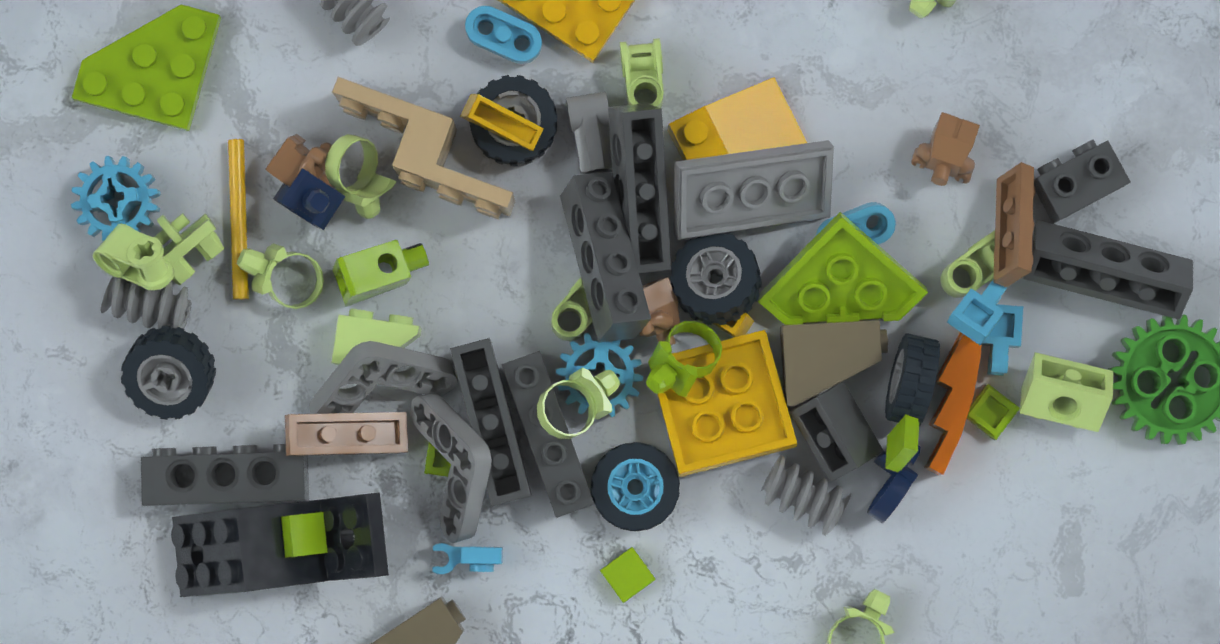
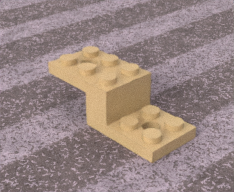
(423, 148)

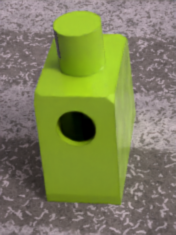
(361, 277)

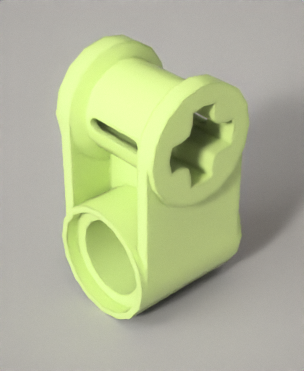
(642, 69)
(134, 258)
(977, 262)
(577, 303)

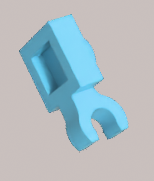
(978, 313)
(1004, 335)
(480, 558)

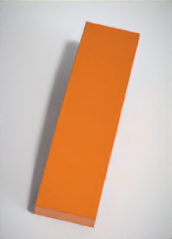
(959, 378)

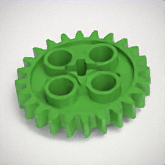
(1147, 356)

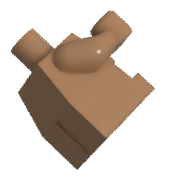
(948, 150)
(295, 156)
(662, 308)

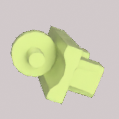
(198, 235)

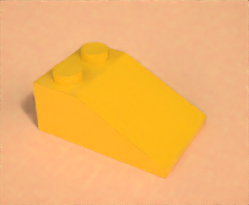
(738, 123)

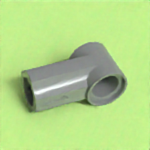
(590, 124)

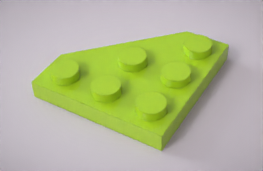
(153, 69)
(841, 280)

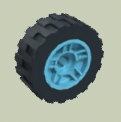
(658, 480)

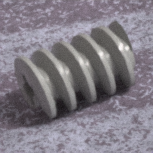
(358, 17)
(150, 304)
(804, 495)

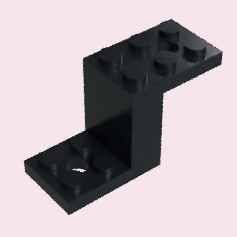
(246, 546)

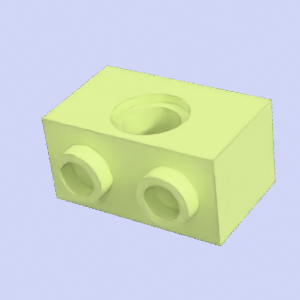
(1066, 392)

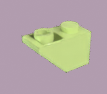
(362, 327)

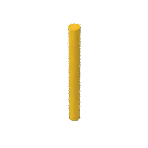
(238, 216)

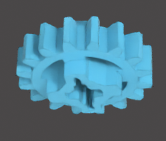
(113, 182)
(601, 352)

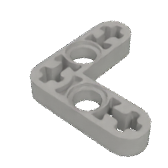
(376, 364)
(468, 459)

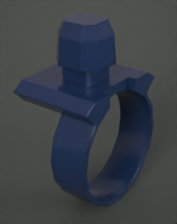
(310, 199)
(893, 489)

